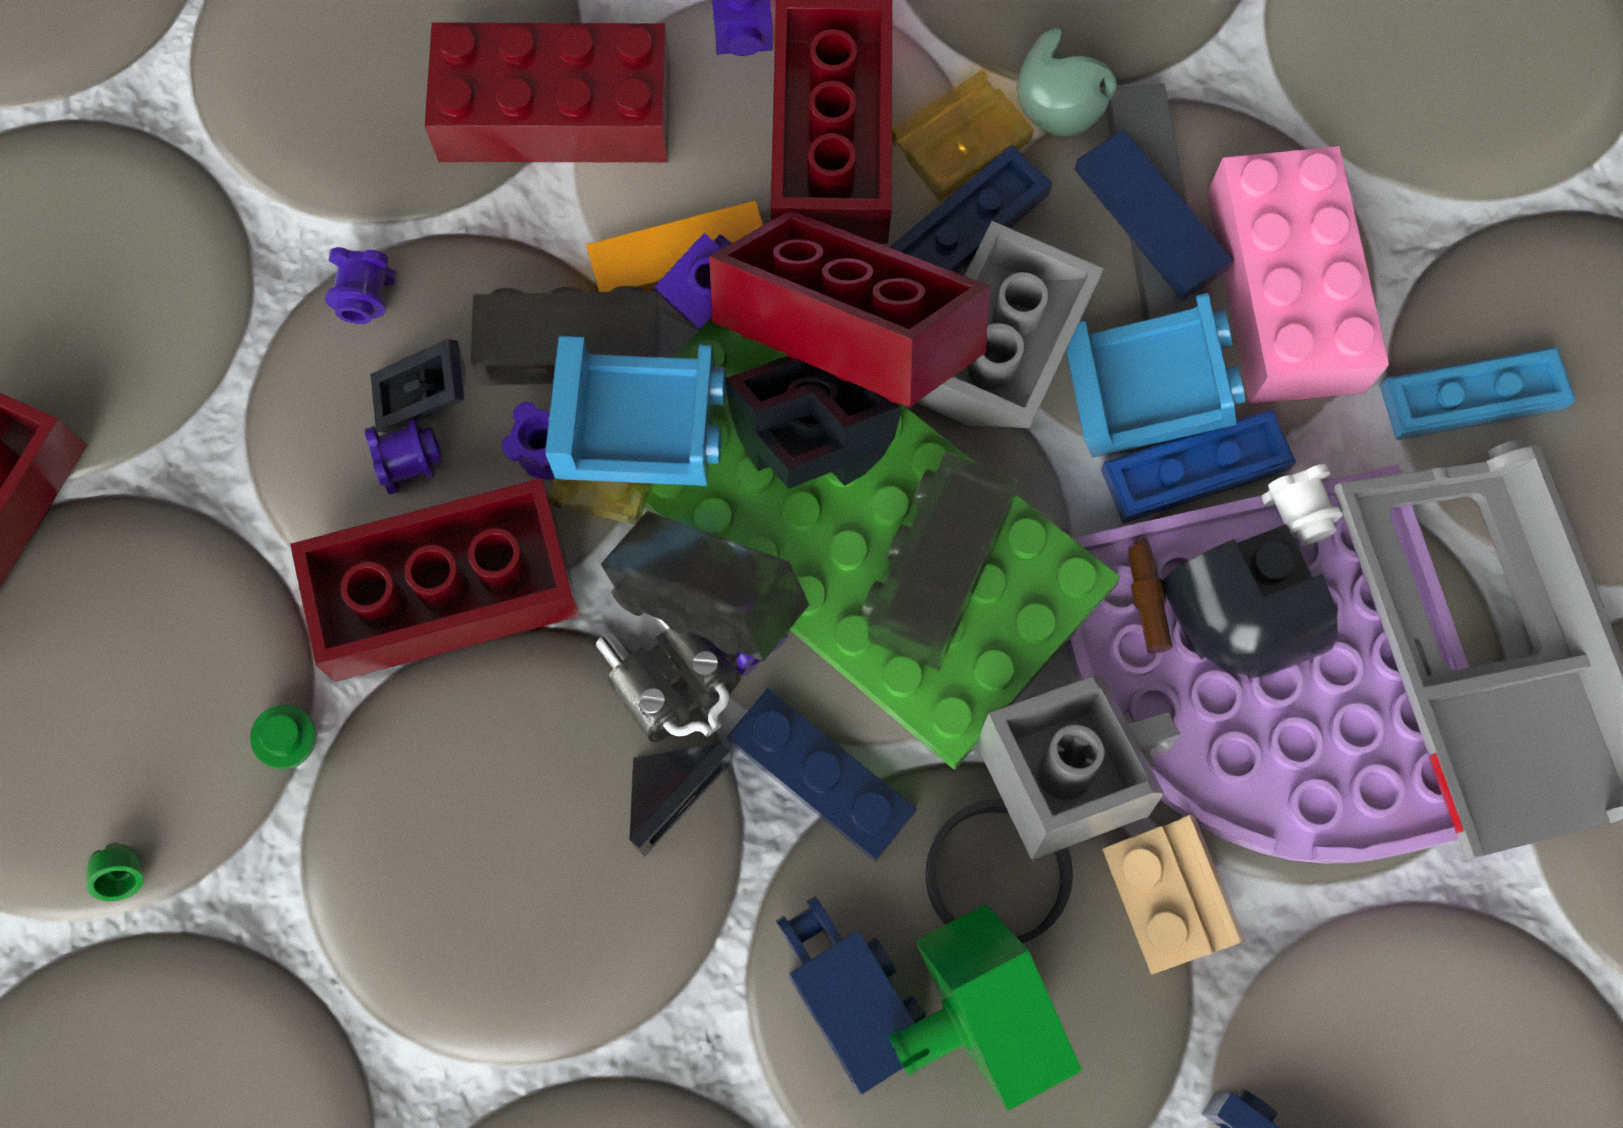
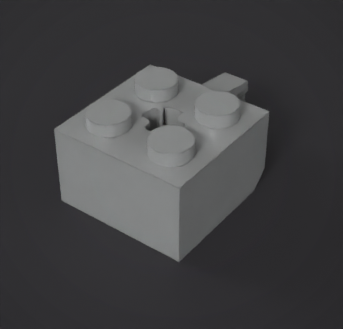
(1073, 764)

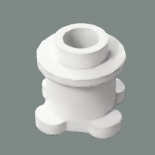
(1304, 504)

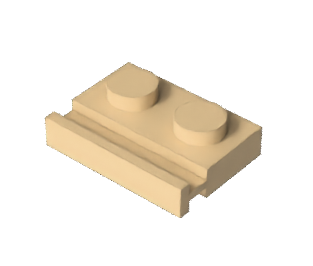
(1173, 894)

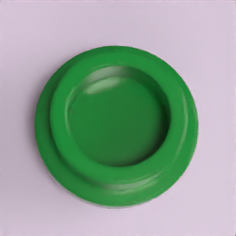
(283, 737)

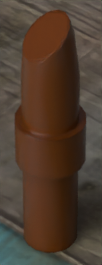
(1149, 596)

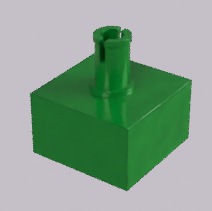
(991, 1009)

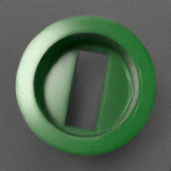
(103, 874)

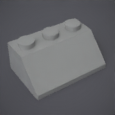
(1031, 320)

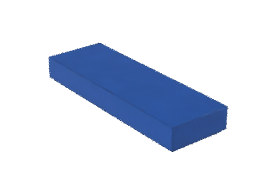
(1197, 466)

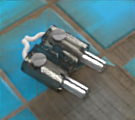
(671, 682)

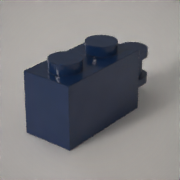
(850, 996)

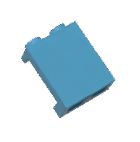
(1154, 379)
(634, 416)

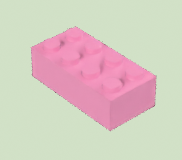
(1296, 276)

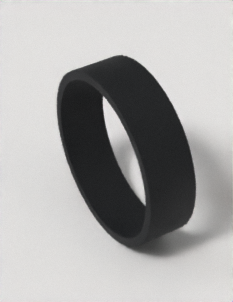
(995, 805)

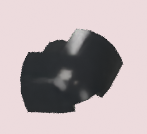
(809, 422)
(1253, 605)

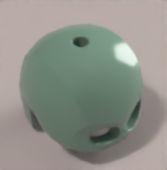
(1062, 92)

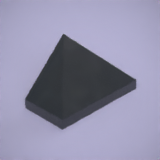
(418, 385)
(668, 786)

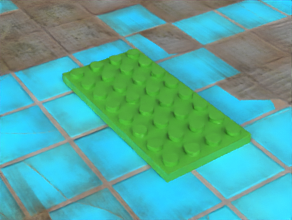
(838, 544)

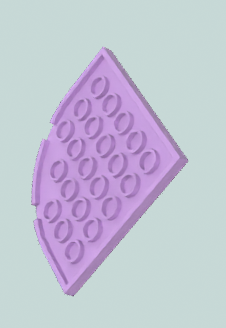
(1293, 760)

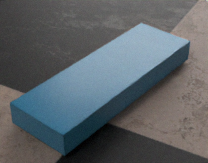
(1477, 393)

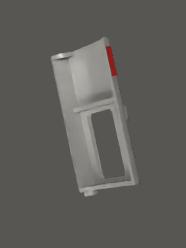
(1520, 741)

